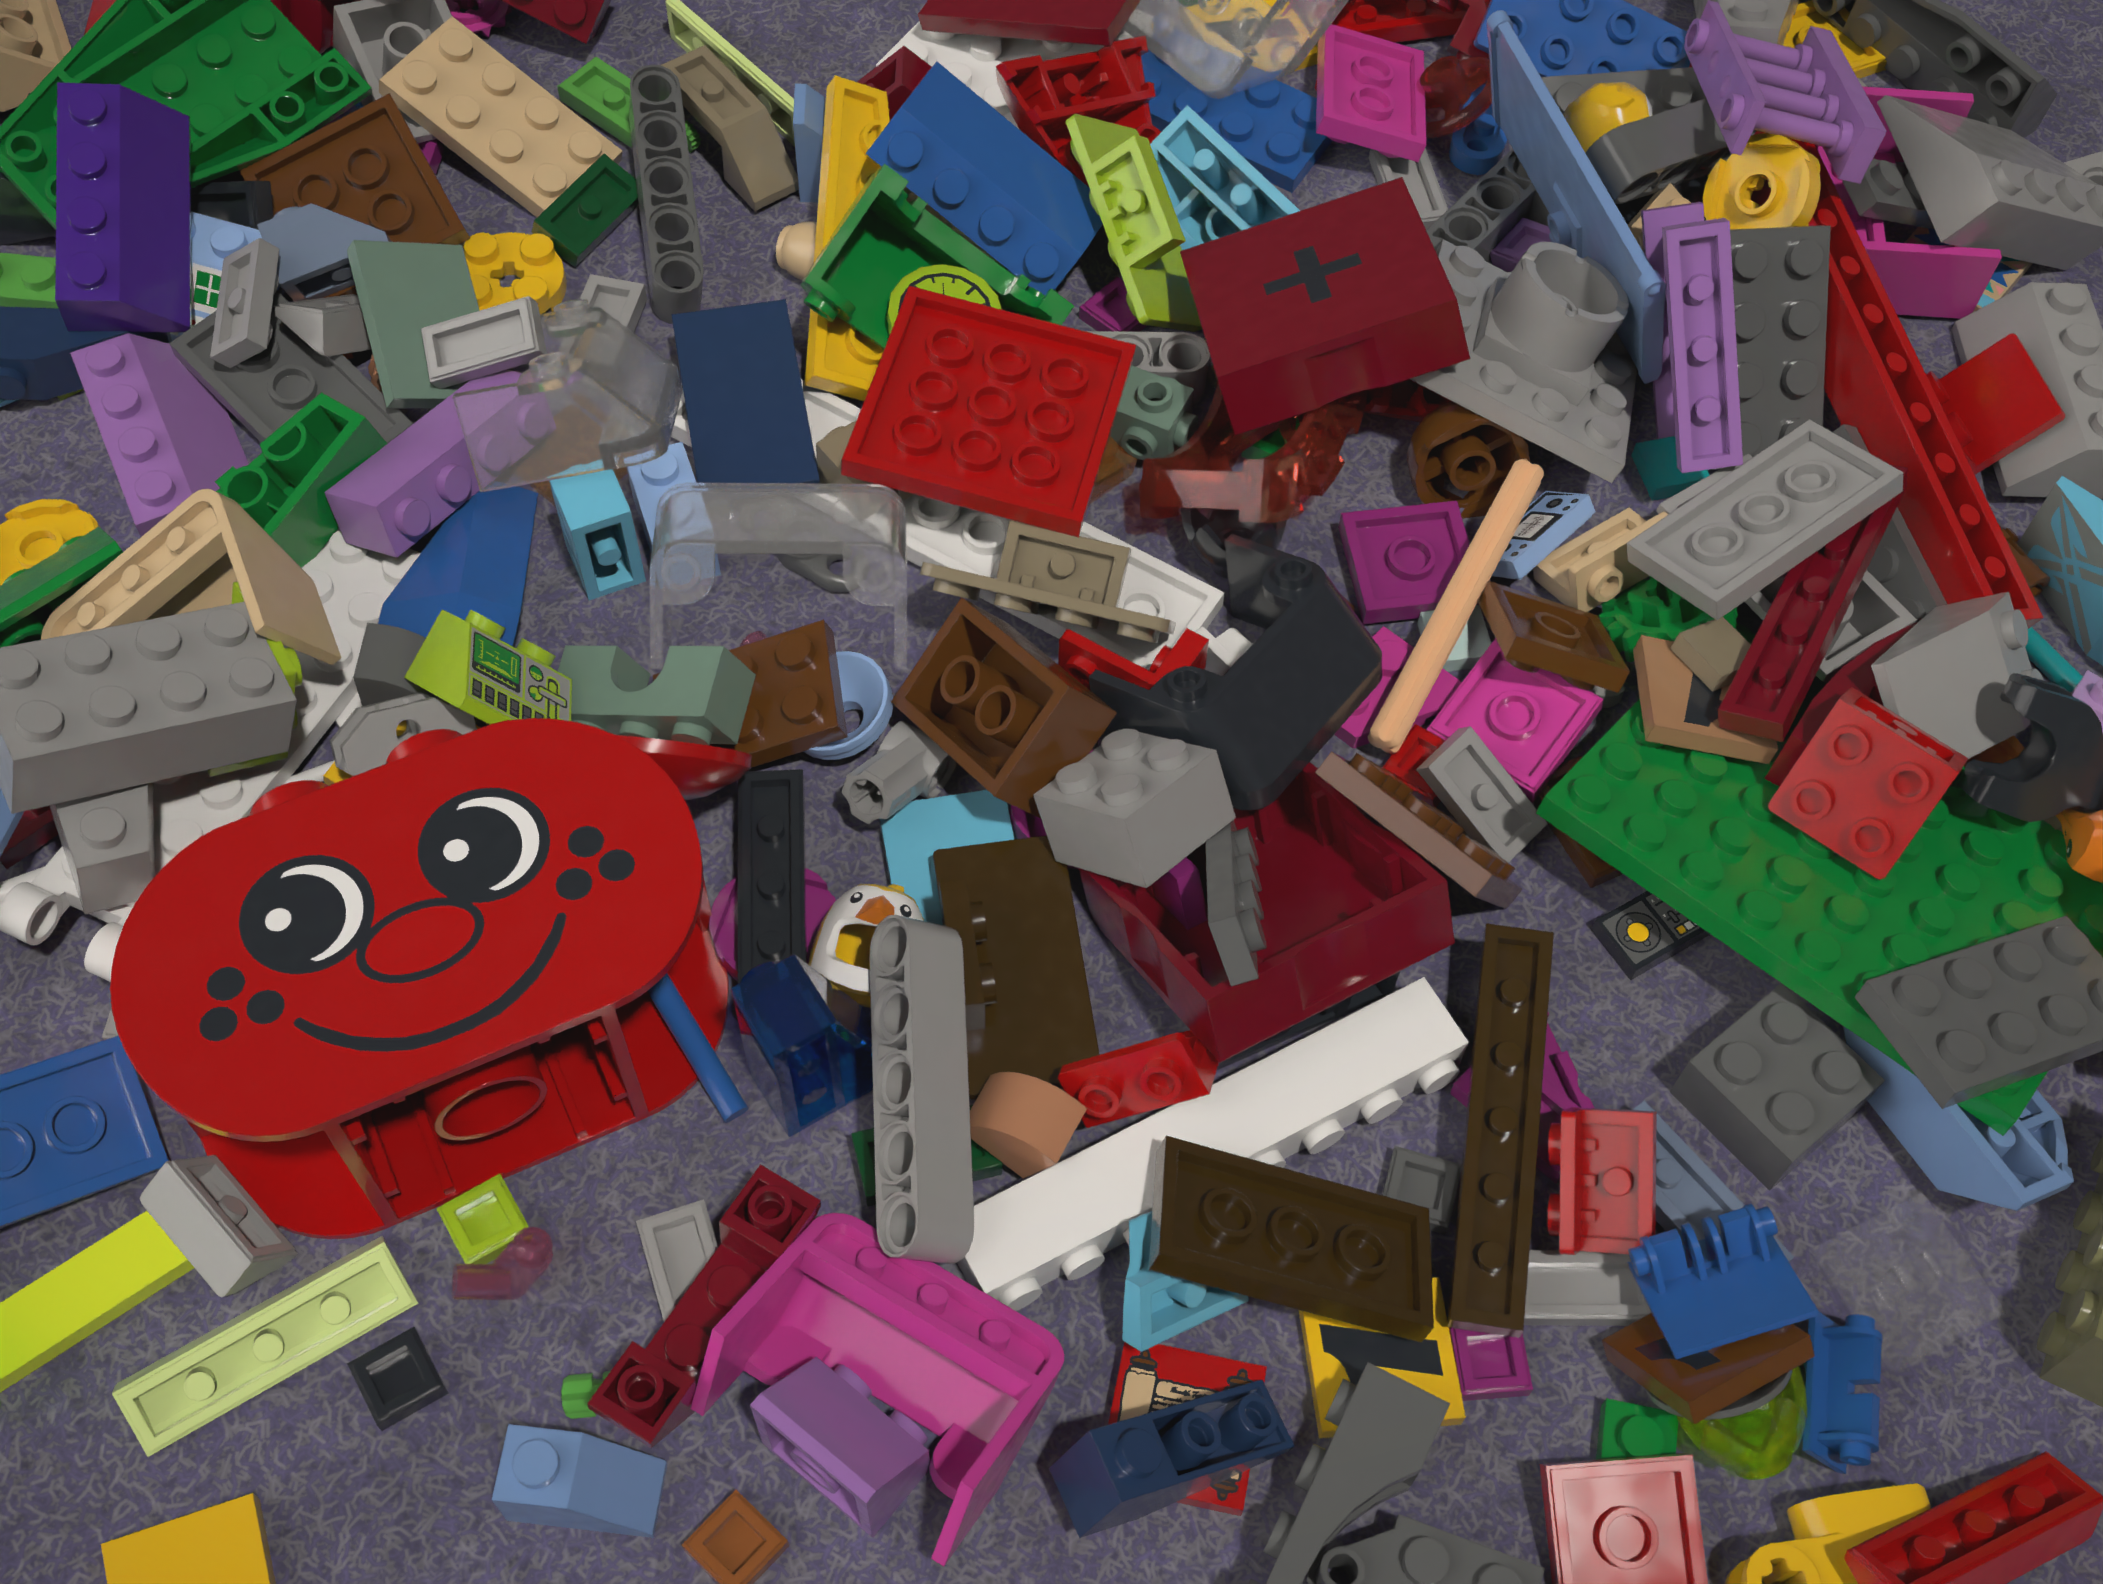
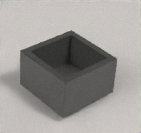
(1775, 1085)

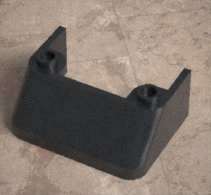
(1280, 695)

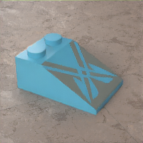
(2068, 547)

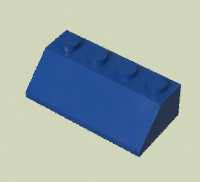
(989, 179)

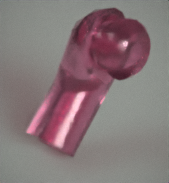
(510, 1273)

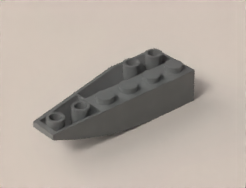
(1947, 51)

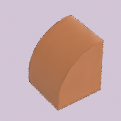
(1024, 1121)

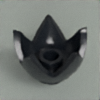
(1209, 535)

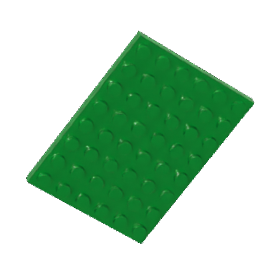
(1711, 849)

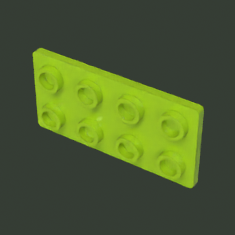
(1137, 220)

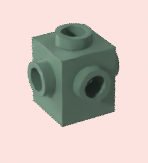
(1154, 415)

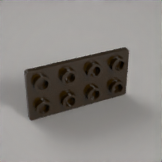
(1020, 958)

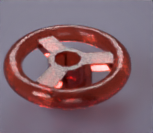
(1450, 87)

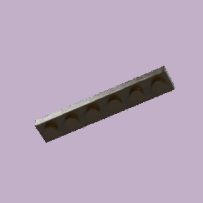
(1501, 1132)

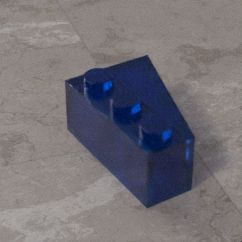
(803, 1041)

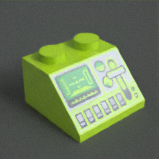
(486, 676)

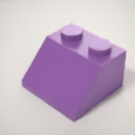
(842, 1441)

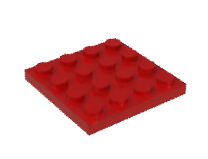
(990, 411)

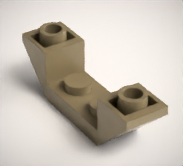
(751, 146)

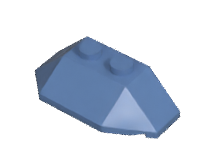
(1962, 1151)

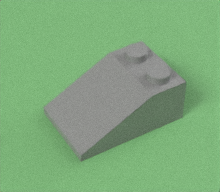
(382, 33)
(1953, 670)

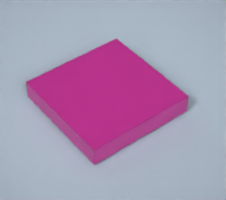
(1520, 717)

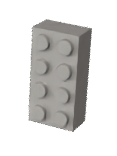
(138, 705)

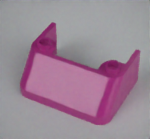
(1920, 276)
(912, 1336)

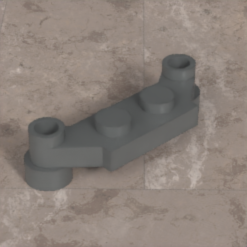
(1422, 1555)

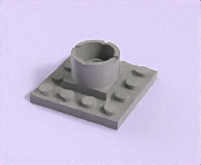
(1543, 352)

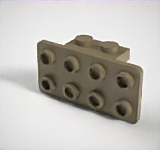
(1060, 571)

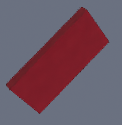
(1045, 20)

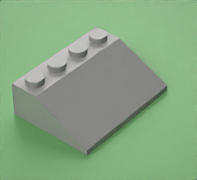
(1996, 187)

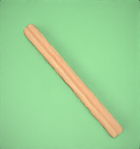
(1455, 607)

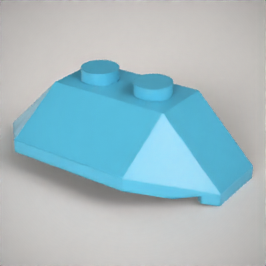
(1211, 183)

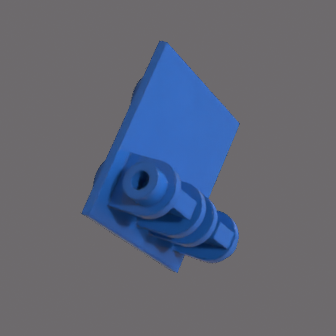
(1720, 1284)

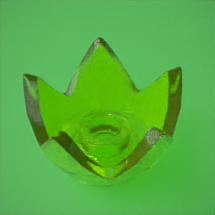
(1758, 1441)

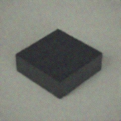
(397, 1378)

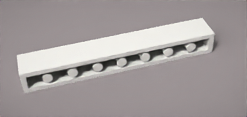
(1263, 1113)

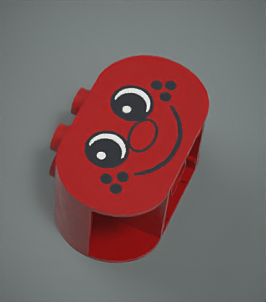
(423, 971)

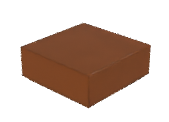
(735, 1543)

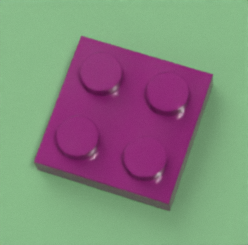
(1402, 557)

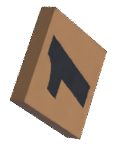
(1684, 711)

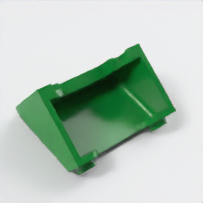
(889, 239)

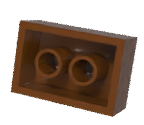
(1001, 706)

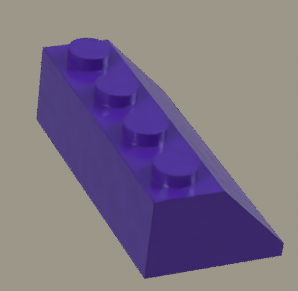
(122, 211)

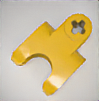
(1825, 1531)

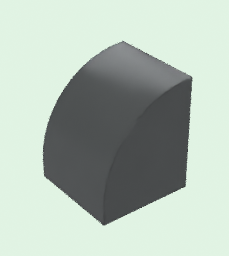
(384, 662)

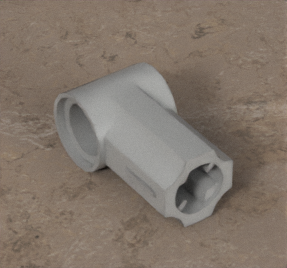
(899, 772)

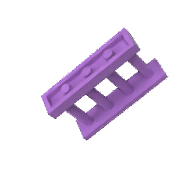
(1785, 91)
(1699, 375)

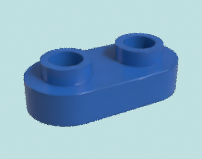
(1479, 144)

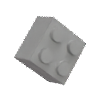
(1135, 806)

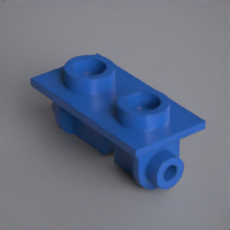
(1839, 1423)

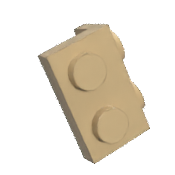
(1595, 563)

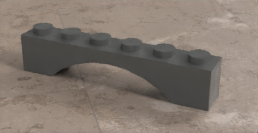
(1373, 1456)

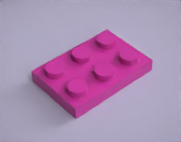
(1371, 93)

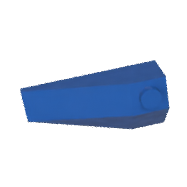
(470, 564)

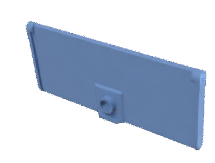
(1573, 193)

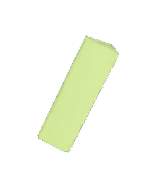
(692, 32)
(263, 1346)

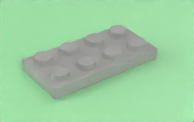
(1764, 518)

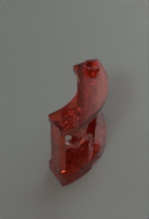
(1267, 488)

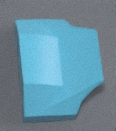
(1162, 1304)

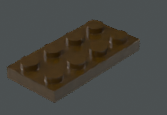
(1291, 1239)

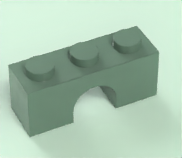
(693, 699)

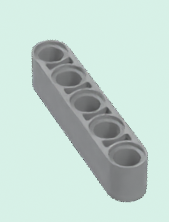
(920, 1091)

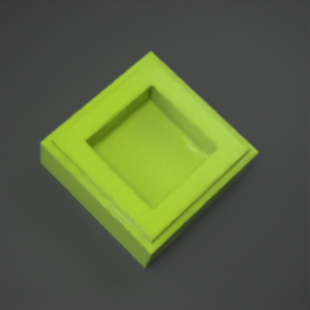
(483, 1220)

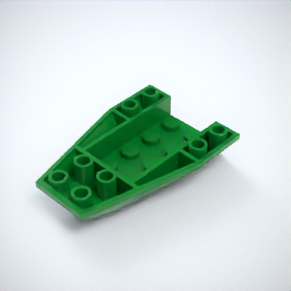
(223, 63)

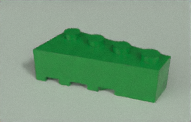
(296, 466)

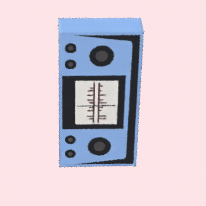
(1542, 529)

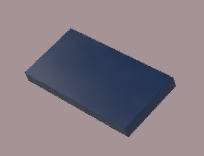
(744, 395)

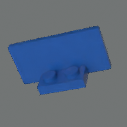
(1589, 36)

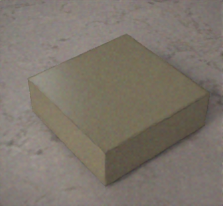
(1712, 652)

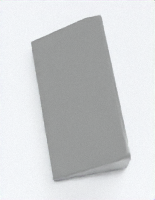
(327, 324)
(215, 1223)

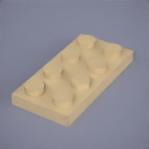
(495, 116)

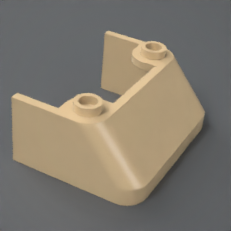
(191, 566)

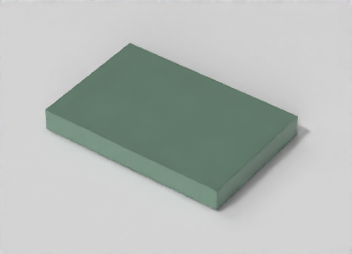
(400, 293)

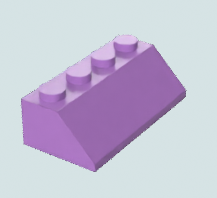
(157, 424)

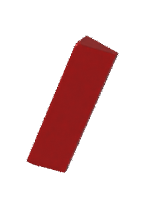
(1986, 1531)

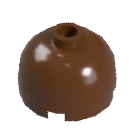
(1468, 451)

